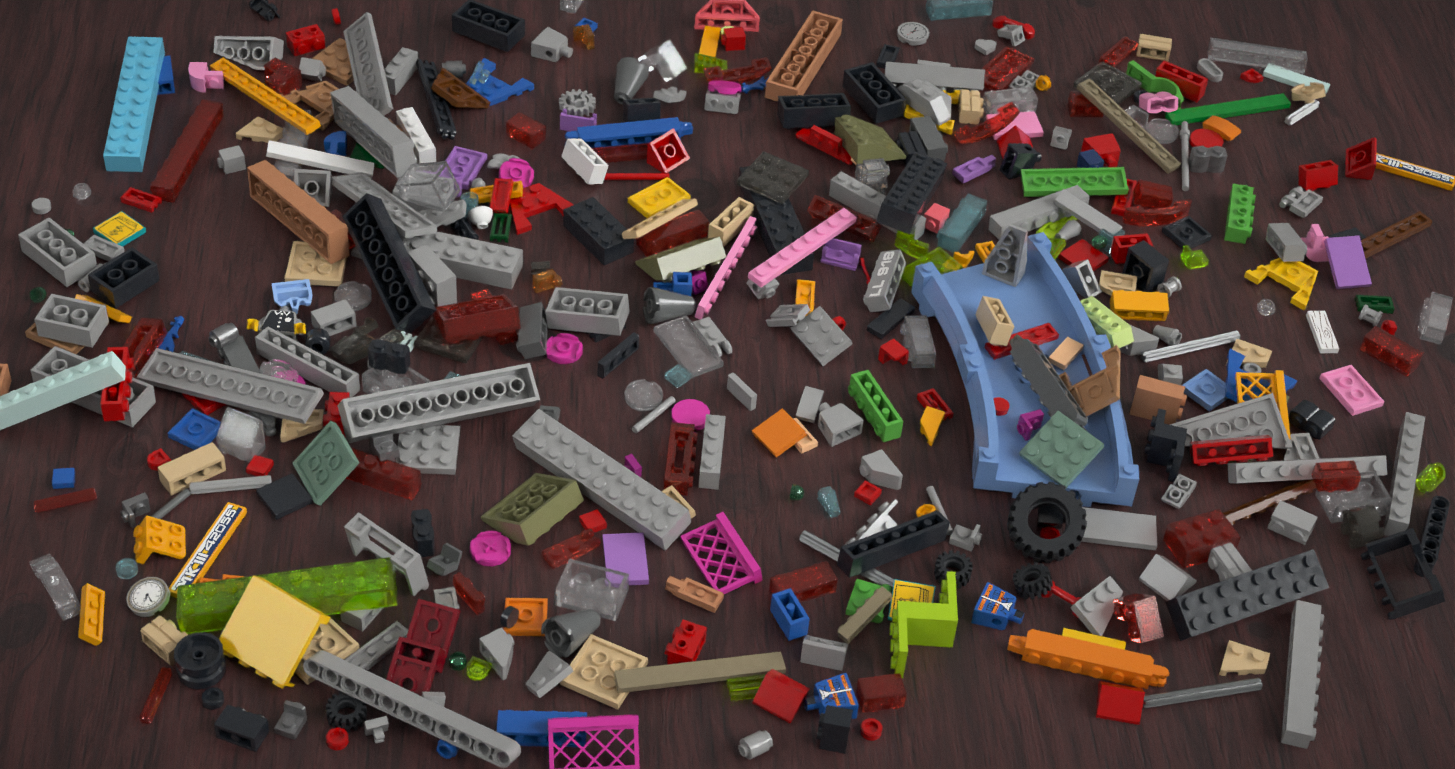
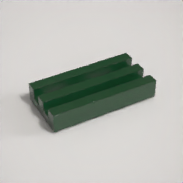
(499, 236)
(1376, 303)

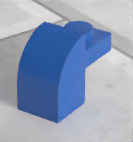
(680, 283)

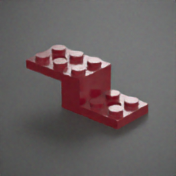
(423, 650)

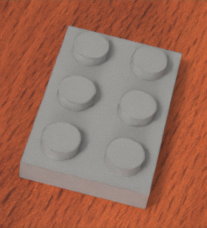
(821, 336)

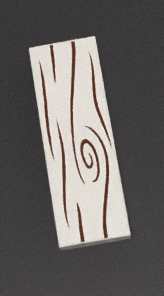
(1322, 332)

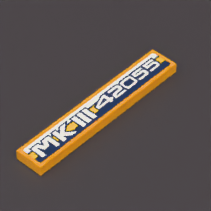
(1415, 172)
(209, 547)

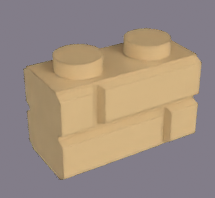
(1154, 47)
(970, 107)
(162, 638)

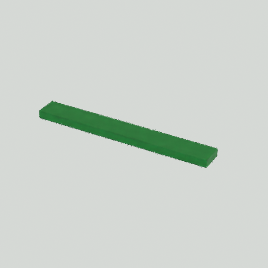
(1229, 109)

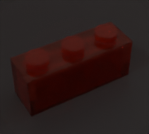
(1391, 351)
(806, 582)

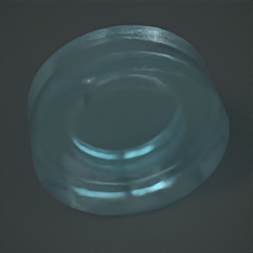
(126, 568)

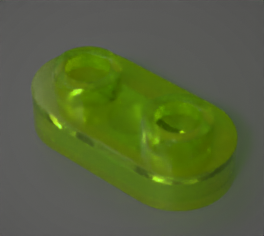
(1430, 477)

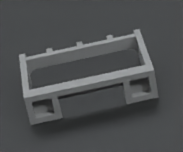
(404, 560)

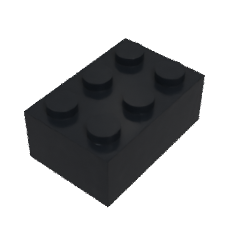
(123, 277)

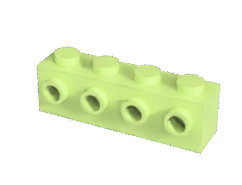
(1107, 322)

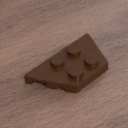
(457, 92)

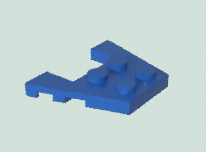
(497, 90)
(1234, 362)

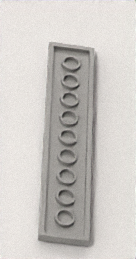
(231, 385)

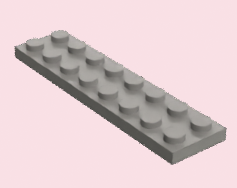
(367, 63)
(406, 219)

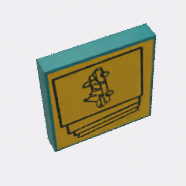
(119, 229)
(910, 592)

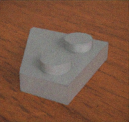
(1301, 447)
(548, 674)

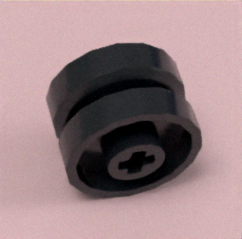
(199, 660)

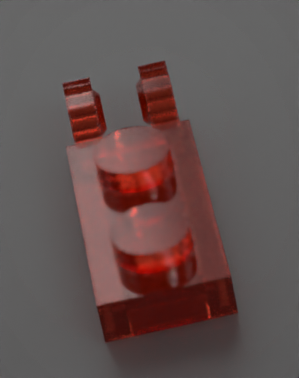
(571, 548)

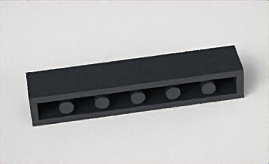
(893, 543)

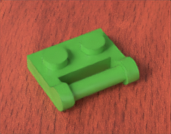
(862, 591)

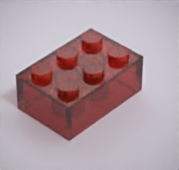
(1197, 535)

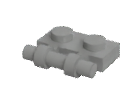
(1305, 203)

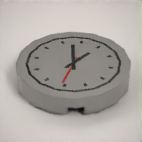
(913, 33)

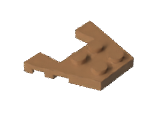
(317, 97)
(1100, 388)

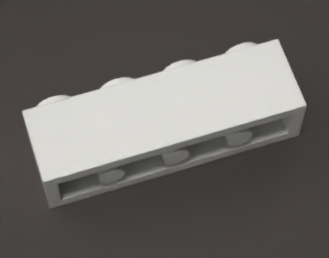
(409, 122)

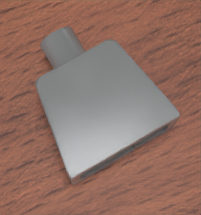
(550, 46)
(838, 423)

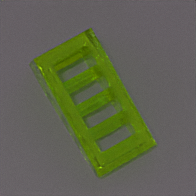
(703, 61)

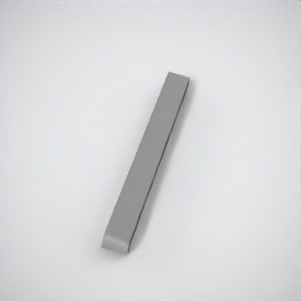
(412, 708)

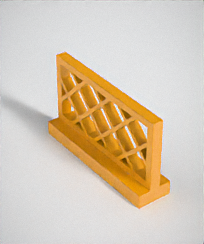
(1276, 386)

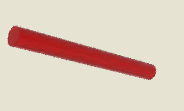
(636, 176)

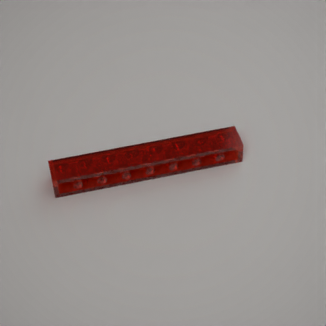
(187, 150)

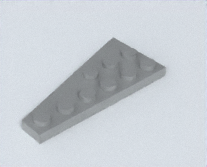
(1244, 419)

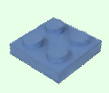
(1206, 390)

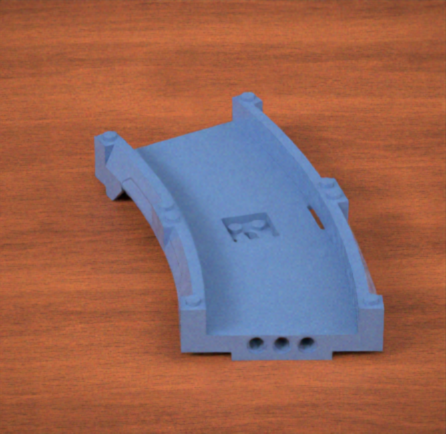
(1037, 299)

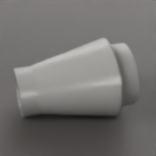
(1069, 230)
(1168, 335)

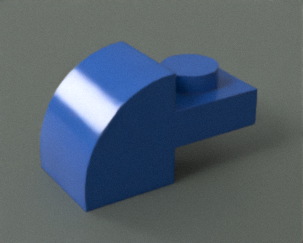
(336, 143)

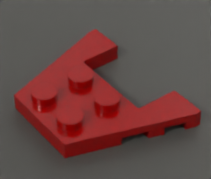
(534, 201)

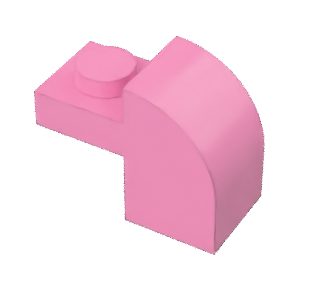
(202, 78)
(1315, 244)

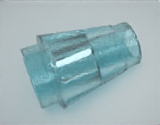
(829, 501)

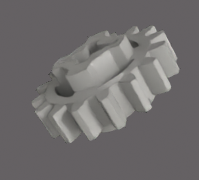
(577, 103)

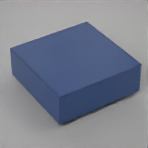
(593, 25)
(63, 478)

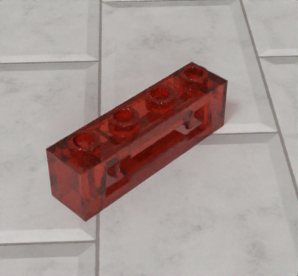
(140, 341)
(680, 436)

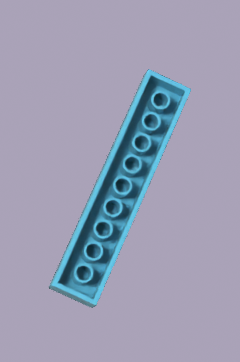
(134, 105)

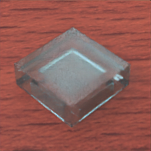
(677, 375)

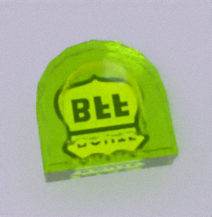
(477, 668)

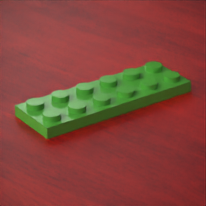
(1092, 180)

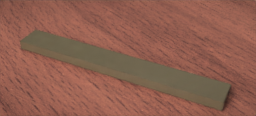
(1129, 126)
(697, 672)

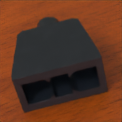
(1018, 157)

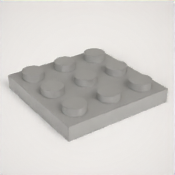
(430, 449)

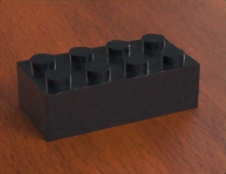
(488, 25)
(874, 92)
(812, 110)
(597, 230)

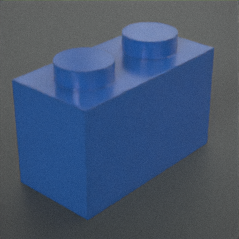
(789, 614)

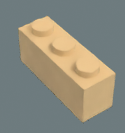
(731, 220)
(994, 321)
(191, 467)

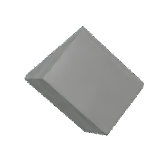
(315, 183)
(1166, 578)
(823, 652)

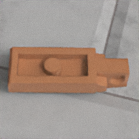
(695, 593)

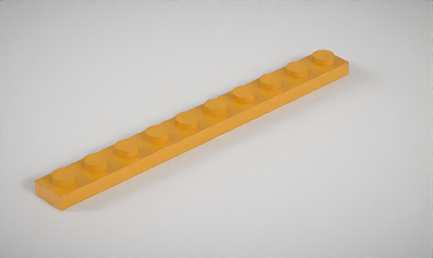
(266, 96)

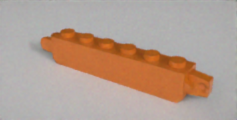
(1089, 659)

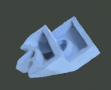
(292, 294)

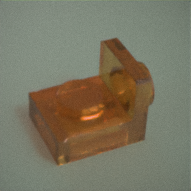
(584, 34)
(546, 280)

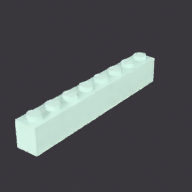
(60, 388)

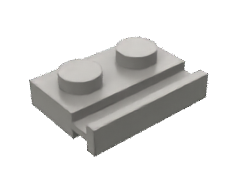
(788, 315)

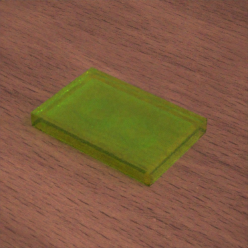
(940, 259)

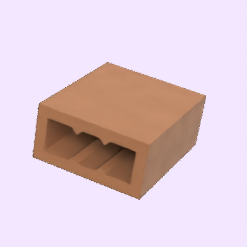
(1157, 394)

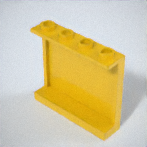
(271, 630)

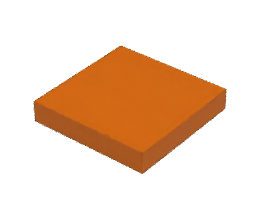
(779, 432)
(531, 616)

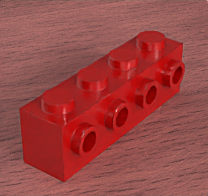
(114, 398)
(1231, 449)

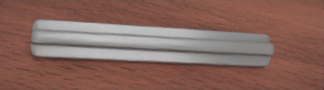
(229, 484)

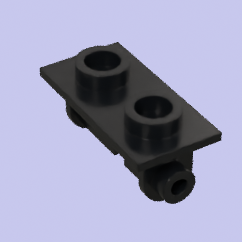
(265, 9)
(464, 229)

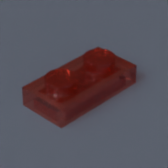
(465, 589)

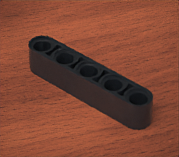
(1433, 532)

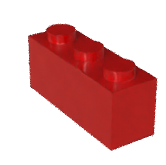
(1190, 84)

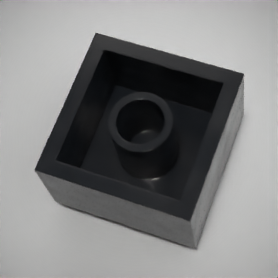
(1147, 265)

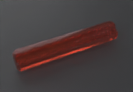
(65, 500)
(155, 695)

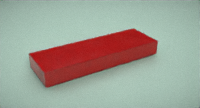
(1122, 202)

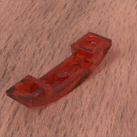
(741, 74)
(988, 128)
(1156, 217)

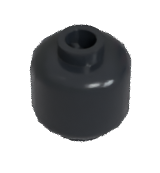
(318, 340)

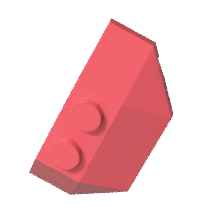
(727, 13)

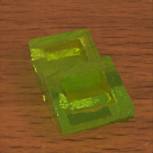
(908, 245)

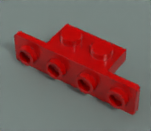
(825, 142)

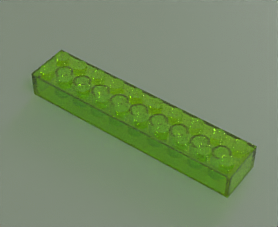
(326, 588)

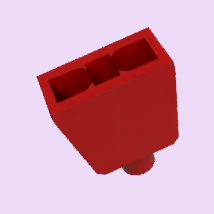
(1105, 146)

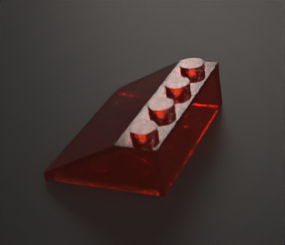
(477, 318)

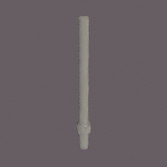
(1184, 136)

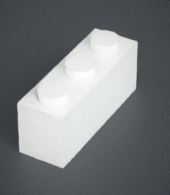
(584, 161)

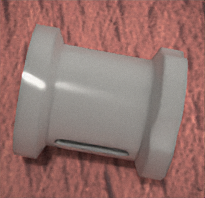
(1172, 285)
(1376, 315)

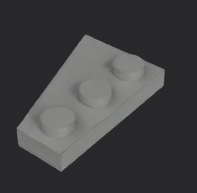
(453, 213)
(1098, 606)

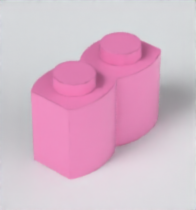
(1157, 102)

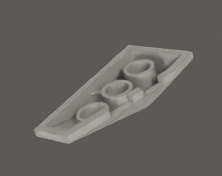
(249, 50)
(1008, 257)

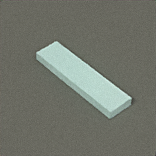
(1291, 78)

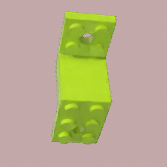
(924, 623)

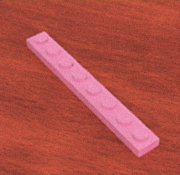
(802, 247)
(724, 271)

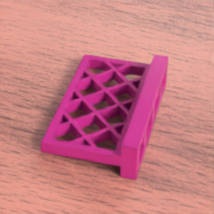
(734, 544)
(594, 723)

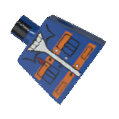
(996, 608)
(833, 692)

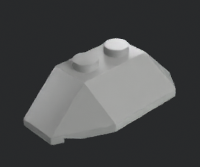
(927, 100)

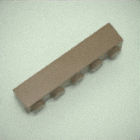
(864, 615)

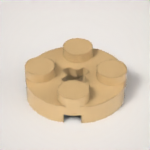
(1308, 93)

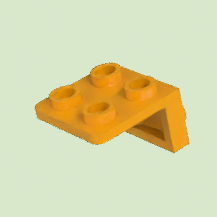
(158, 537)

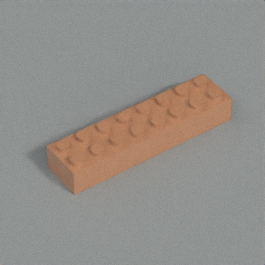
(804, 56)
(298, 211)

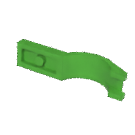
(1152, 83)

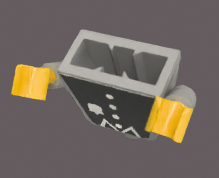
(280, 320)

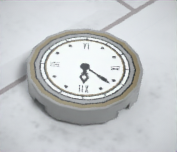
(148, 596)

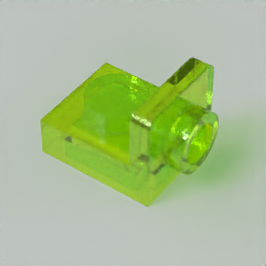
(1194, 259)

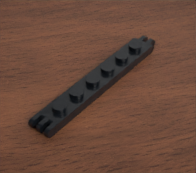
(438, 105)

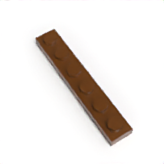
(1395, 233)
(1270, 500)

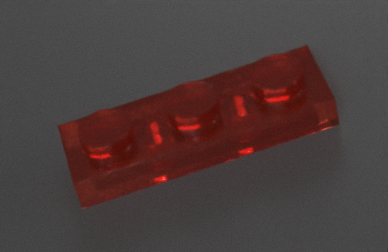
(1119, 51)

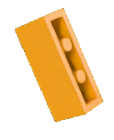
(1139, 305)

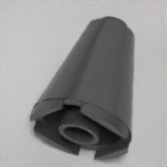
(629, 78)
(666, 305)
(569, 631)

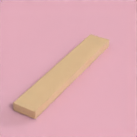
(659, 218)

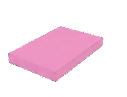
(1025, 121)
(1351, 390)

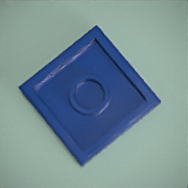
(195, 430)

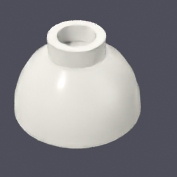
(480, 216)

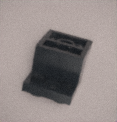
(1165, 445)

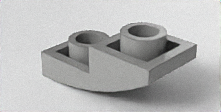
(1028, 79)
(809, 404)
(1179, 491)

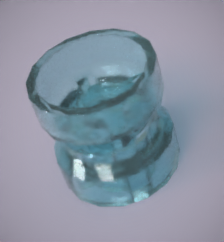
(471, 200)

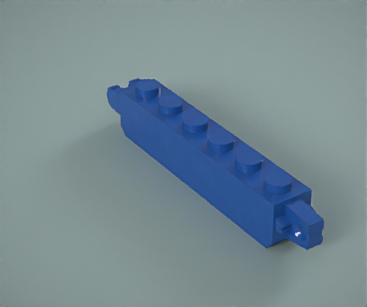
(629, 132)

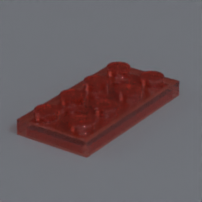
(1005, 68)

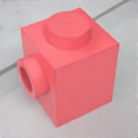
(936, 217)

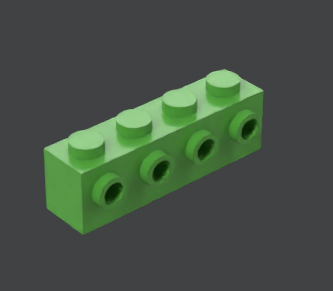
(1240, 214)
(875, 406)

